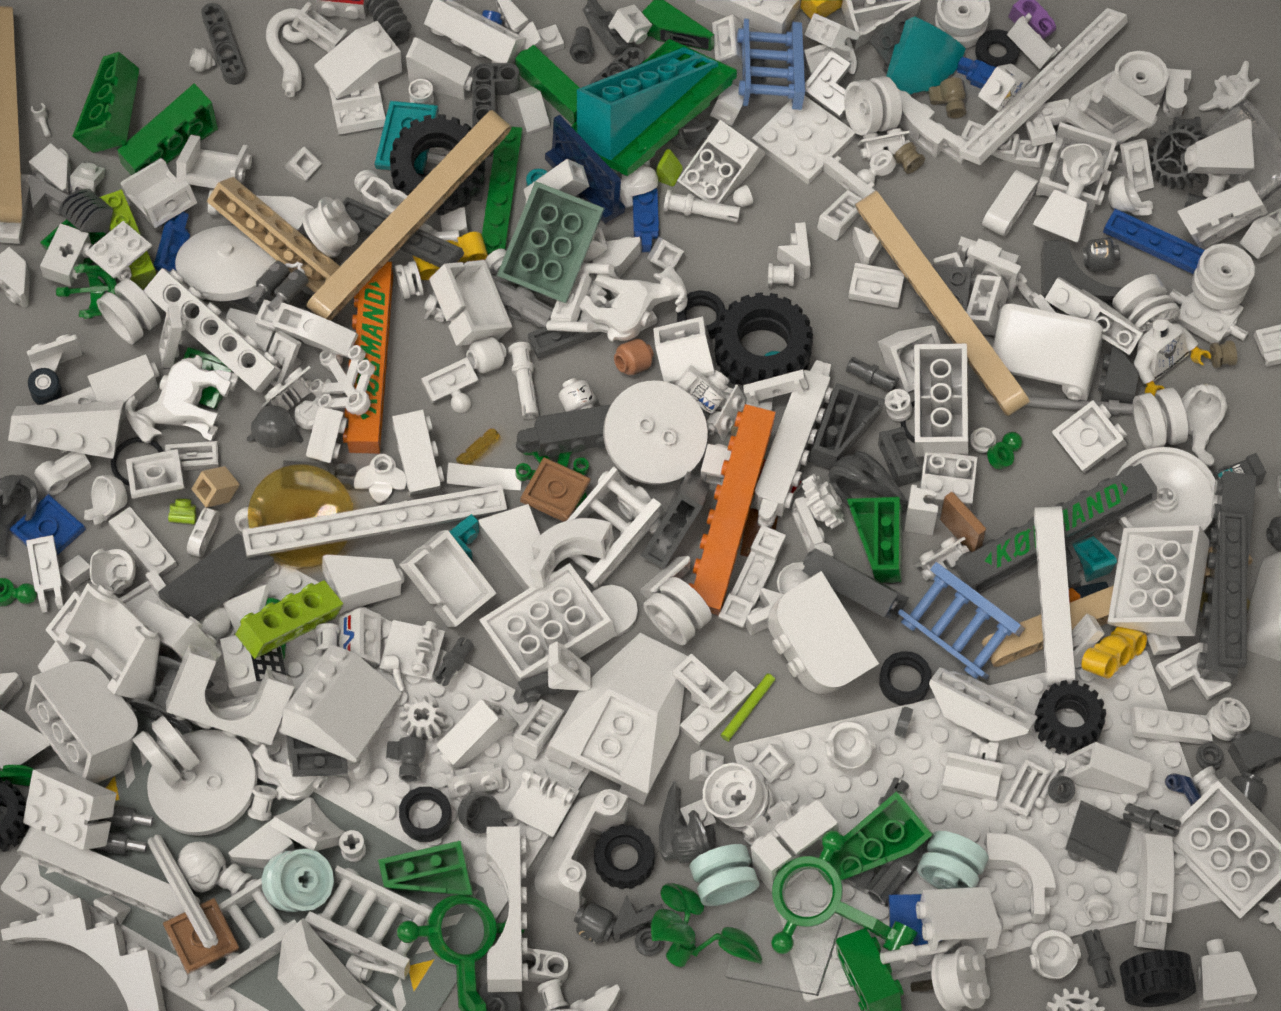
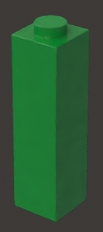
(549, 80)

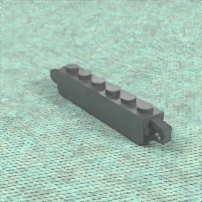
(566, 432)

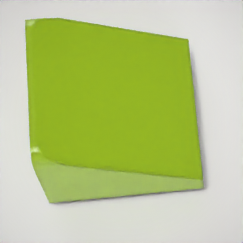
(669, 169)

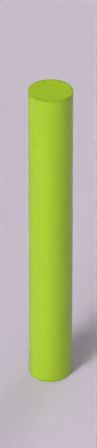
(747, 707)

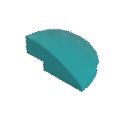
(923, 57)

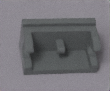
(899, 456)

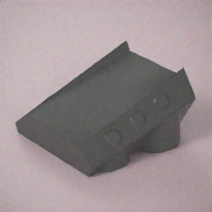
(1097, 837)

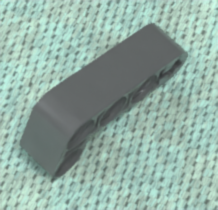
(495, 84)

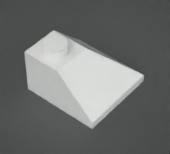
(899, 352)

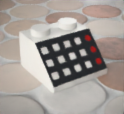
(243, 670)

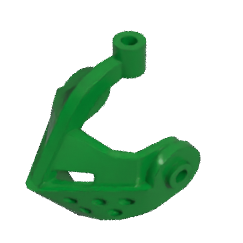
(95, 288)

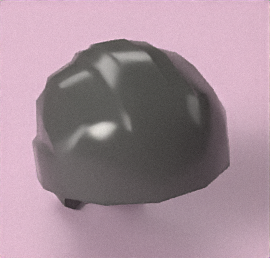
(691, 134)
(481, 811)

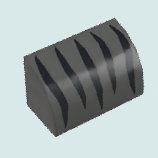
(87, 211)

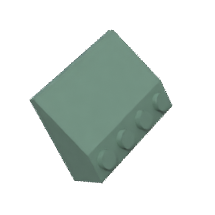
(550, 242)

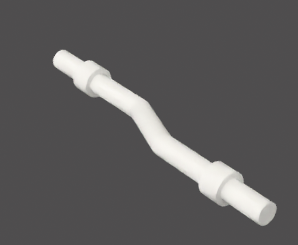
(910, 952)

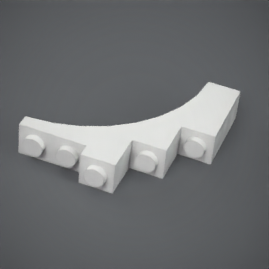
(72, 925)

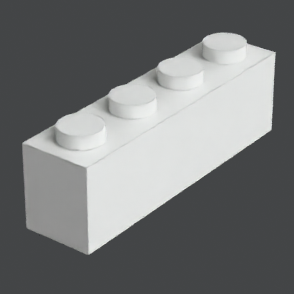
(474, 31)

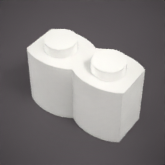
(380, 196)

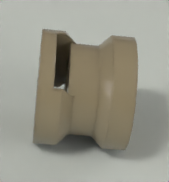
(909, 157)
(1223, 354)

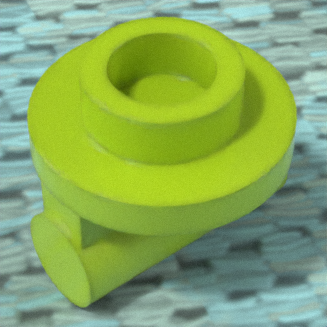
(182, 512)

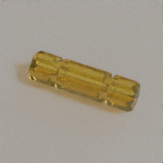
(479, 447)

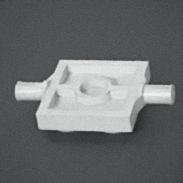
(1206, 321)

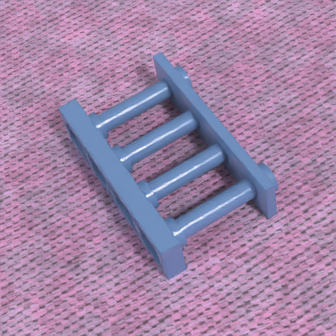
(793, 56)
(984, 611)

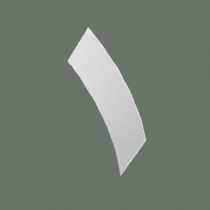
(482, 476)

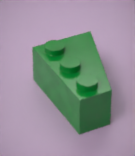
(880, 534)

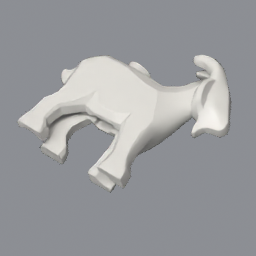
(633, 304)
(180, 400)
(297, 787)

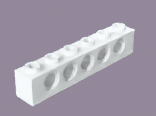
(265, 368)

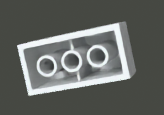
(941, 399)
(818, 637)
(83, 719)

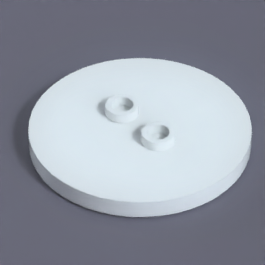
(655, 432)
(211, 792)

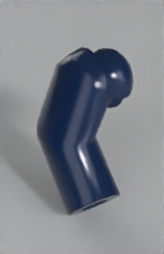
(1183, 785)

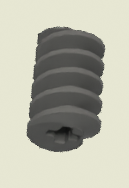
(391, 19)

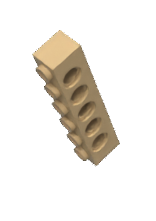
(271, 231)

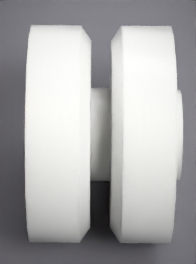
(963, 19)
(1144, 74)
(872, 105)
(1223, 276)
(129, 311)
(1160, 418)
(677, 611)
(169, 748)

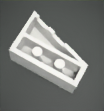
(1222, 214)

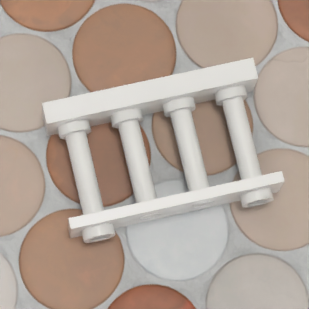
(630, 532)
(349, 940)
(260, 949)

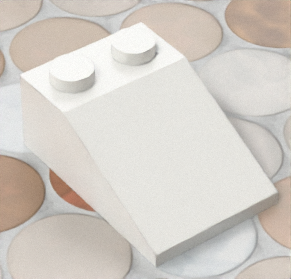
(360, 61)

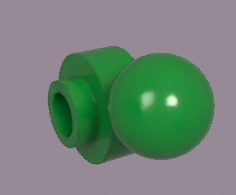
(1001, 453)
(24, 593)

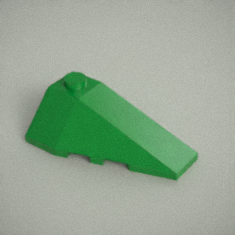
(881, 837)

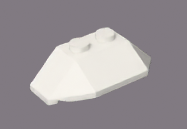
(980, 706)
(317, 975)

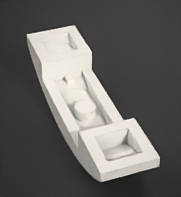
(753, 576)

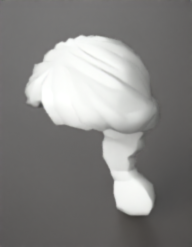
(1204, 410)

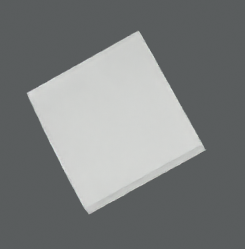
(359, 110)
(248, 327)

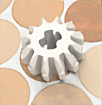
(422, 710)

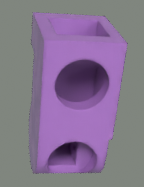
(1040, 20)

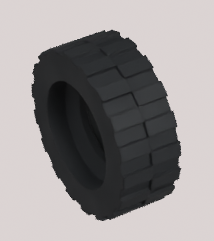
(624, 835)

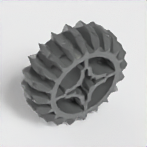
(1162, 160)

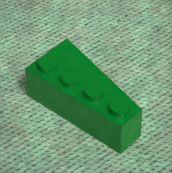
(108, 105)
(169, 131)

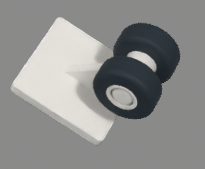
(44, 359)

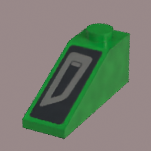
(675, 25)

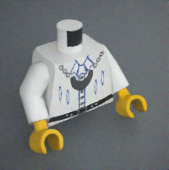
(1163, 349)

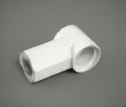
(57, 474)

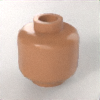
(633, 357)

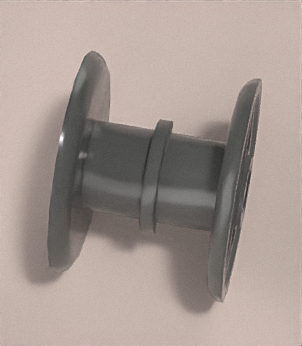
(157, 708)

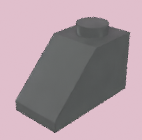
(1255, 751)

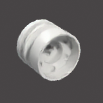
(1145, 302)
(736, 795)

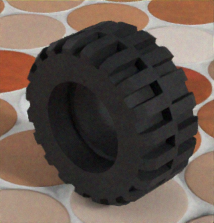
(426, 135)
(766, 314)

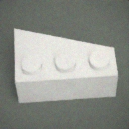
(872, 15)
(417, 452)

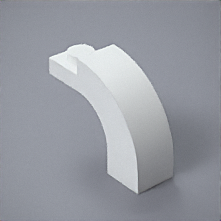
(568, 539)
(1029, 863)

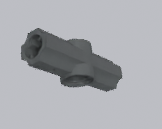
(893, 874)

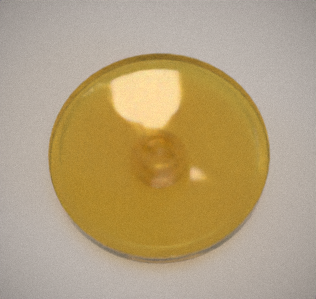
(294, 495)

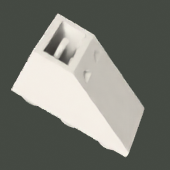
(721, 164)

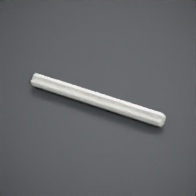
(182, 891)

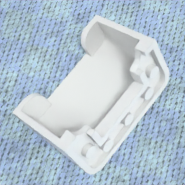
(1049, 347)
(1265, 610)
(115, 640)
(560, 874)

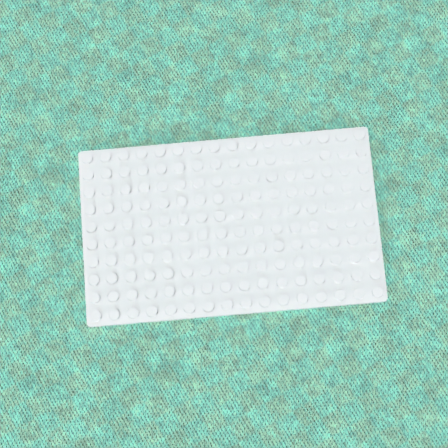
(921, 763)

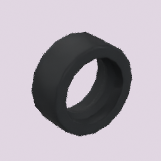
(703, 298)
(908, 659)
(425, 834)

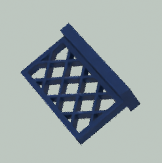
(571, 146)

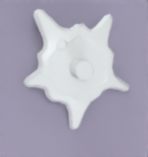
(1231, 90)

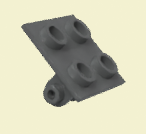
(888, 37)
(957, 280)

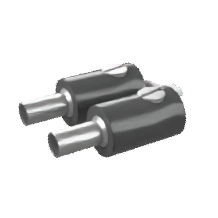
(275, 280)
(121, 842)

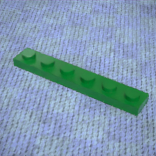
(501, 191)

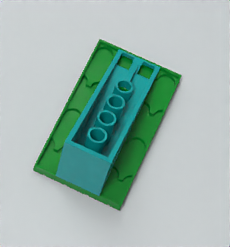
(647, 105)

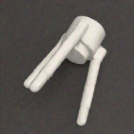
(362, 970)

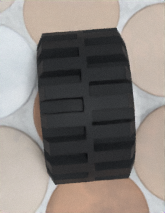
(1069, 697)
(12, 824)
(1157, 978)

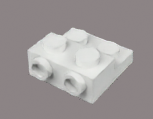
(986, 260)
(1090, 436)

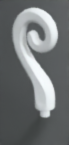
(291, 71)

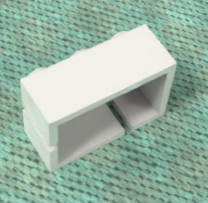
(470, 301)
(447, 578)
(175, 630)
(65, 804)
(792, 839)

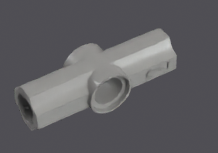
(522, 303)

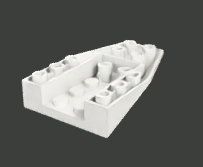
(626, 718)

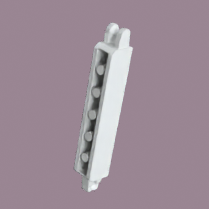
(791, 445)

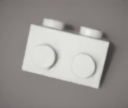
(325, 433)

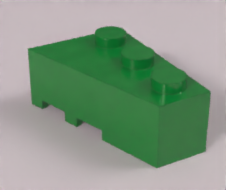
(429, 870)
(866, 974)

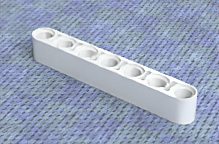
(1054, 595)
(101, 873)

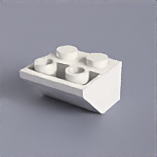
(684, 345)
(949, 473)

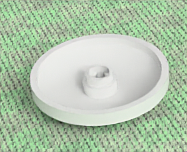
(222, 263)
(1183, 490)

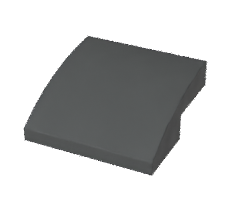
(313, 761)

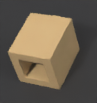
(215, 486)

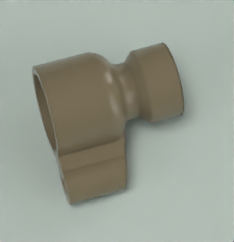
(951, 93)

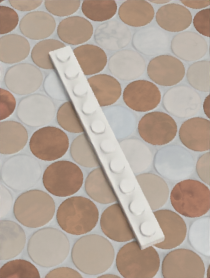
(1043, 86)
(373, 521)

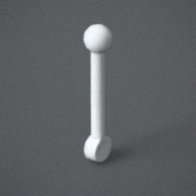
(1059, 765)

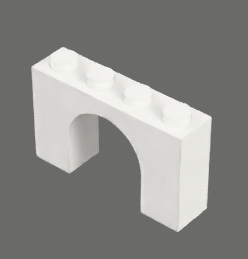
(571, 179)
(255, 721)

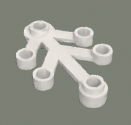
(357, 399)

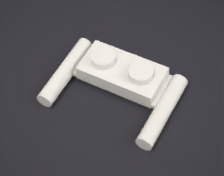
(566, 314)

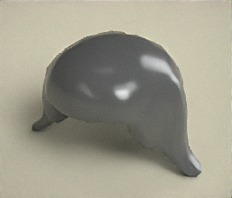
(273, 427)

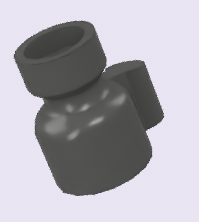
(409, 752)

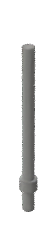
(1112, 406)

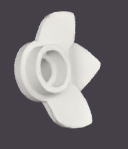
(380, 481)

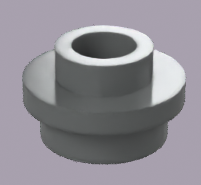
(1212, 749)
(1068, 792)
(641, 936)

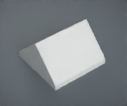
(155, 474)

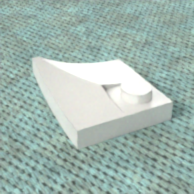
(308, 826)

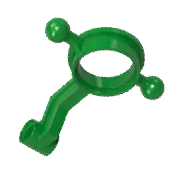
(832, 842)
(465, 963)

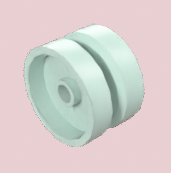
(952, 861)
(724, 875)
(297, 880)

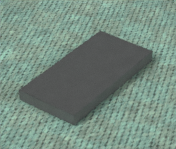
(214, 579)

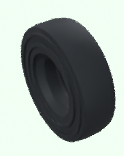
(996, 37)

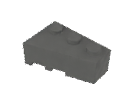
(844, 423)

